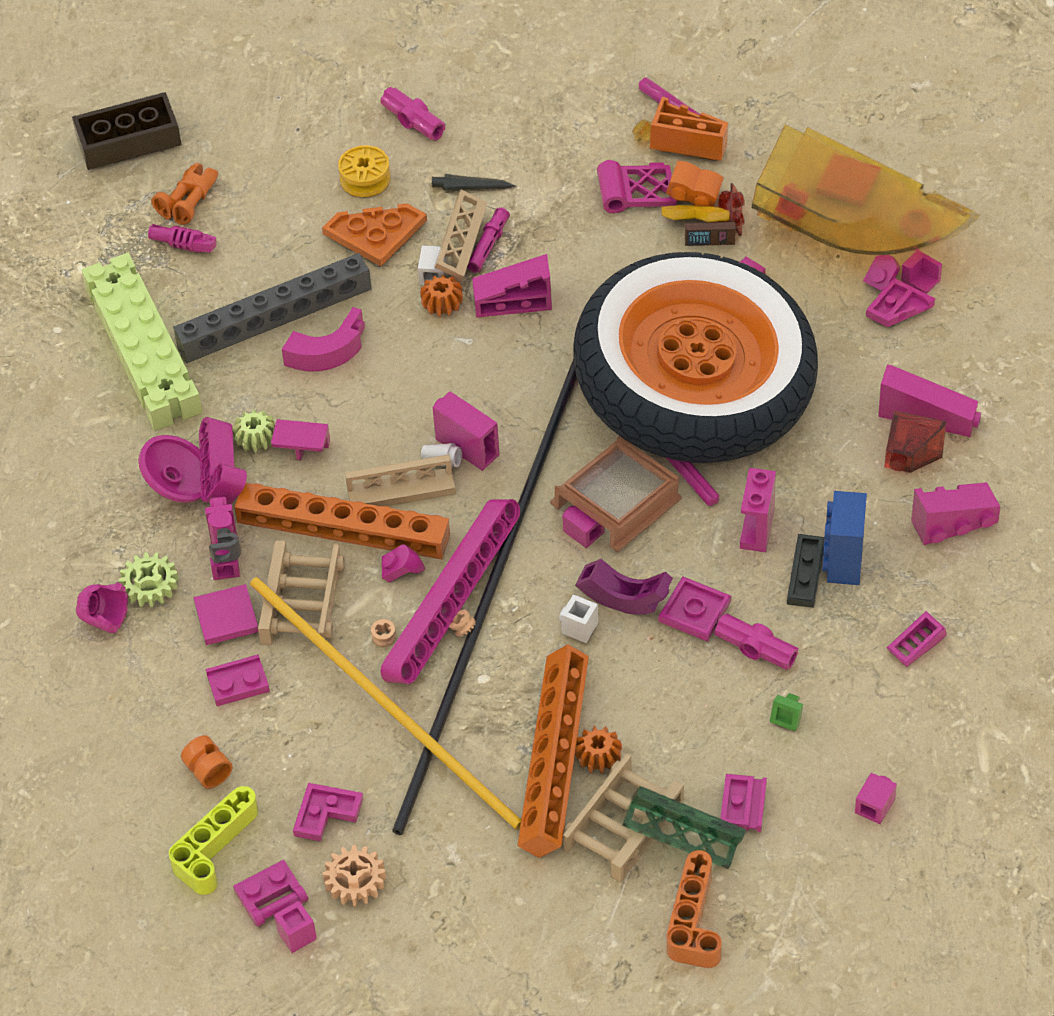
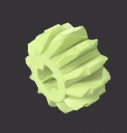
(254, 430)

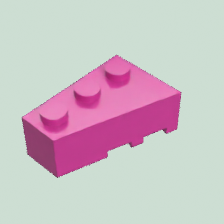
(514, 289)
(953, 512)

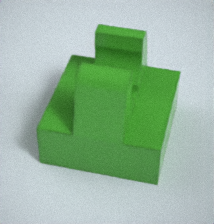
(786, 711)

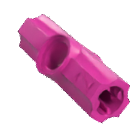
(413, 113)
(756, 641)

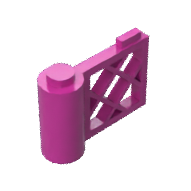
(616, 185)

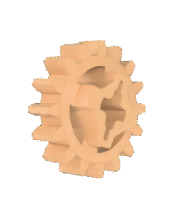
(354, 875)

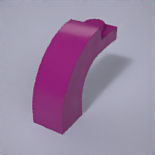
(621, 592)

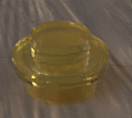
(642, 131)

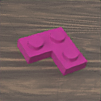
(324, 803)

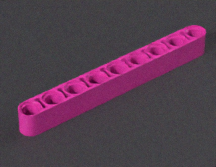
(450, 591)

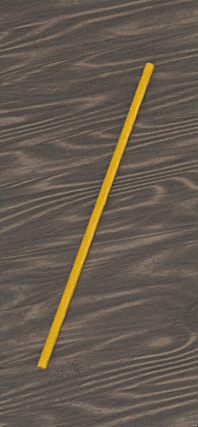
(469, 779)

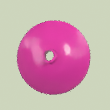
(171, 468)

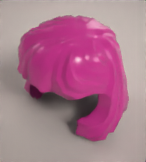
(103, 606)

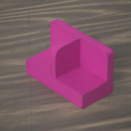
(300, 436)

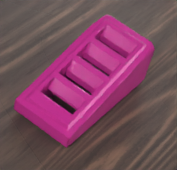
(925, 620)

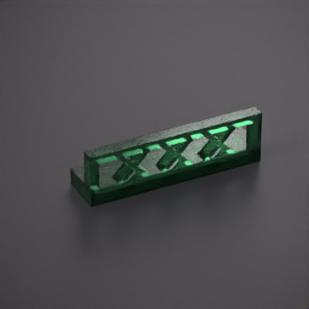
(686, 817)

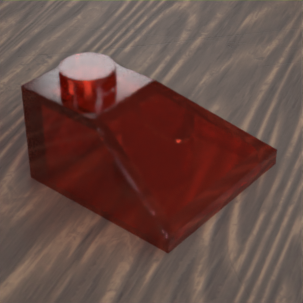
(914, 442)

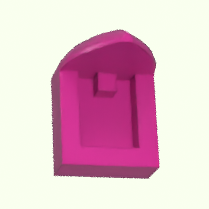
(882, 271)
(400, 562)

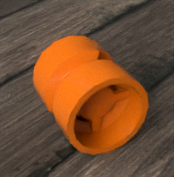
(206, 761)

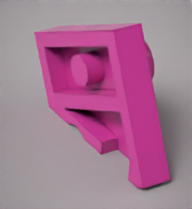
(897, 303)

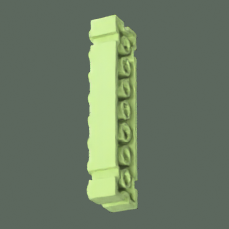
(141, 341)

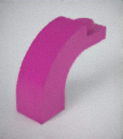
(328, 351)

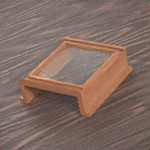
(621, 491)

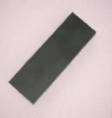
(805, 570)

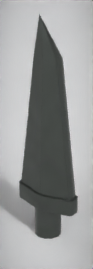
(457, 182)

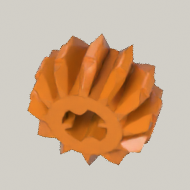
(441, 295)
(598, 749)

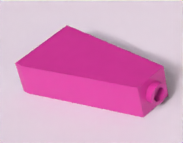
(921, 397)

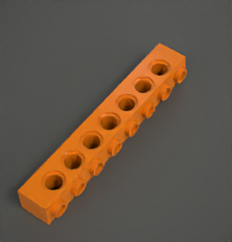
(342, 520)
(553, 751)

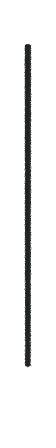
(484, 604)

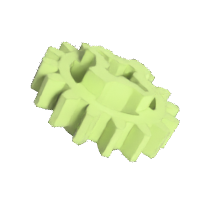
(149, 579)

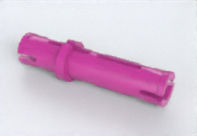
(491, 232)

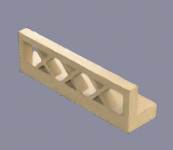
(466, 236)
(401, 486)

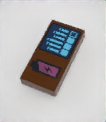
(710, 233)

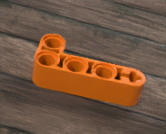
(693, 906)

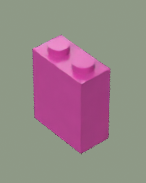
(468, 428)

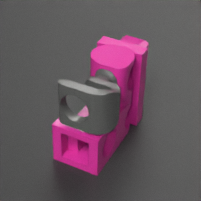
(225, 543)

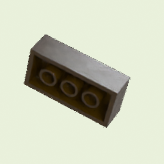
(126, 130)

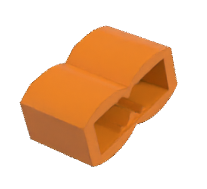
(694, 184)

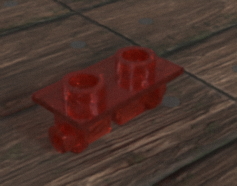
(733, 202)

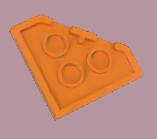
(375, 231)

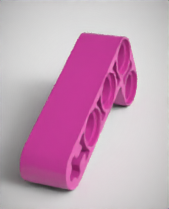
(217, 467)

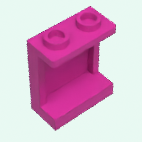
(759, 508)

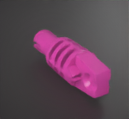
(183, 238)

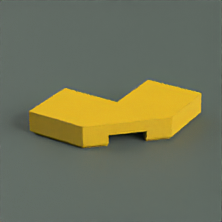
(703, 213)

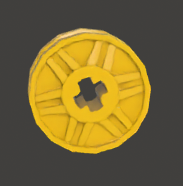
(364, 171)

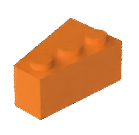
(688, 133)

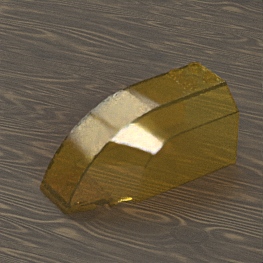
(851, 199)

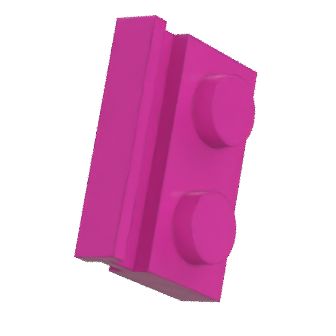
(237, 680)
(744, 801)

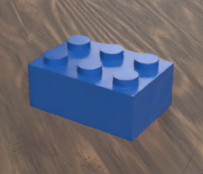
(844, 537)

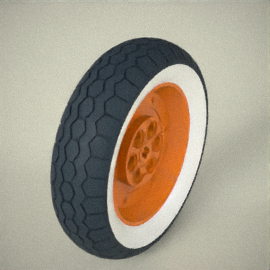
(695, 357)

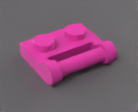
(267, 886)

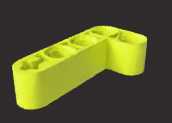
(238, 811)

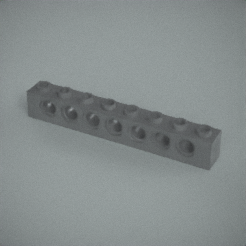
(272, 308)

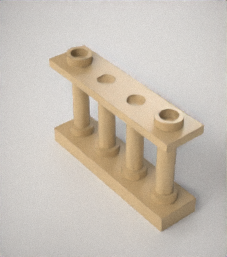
(279, 581)
(636, 843)

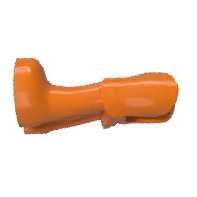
(193, 185)

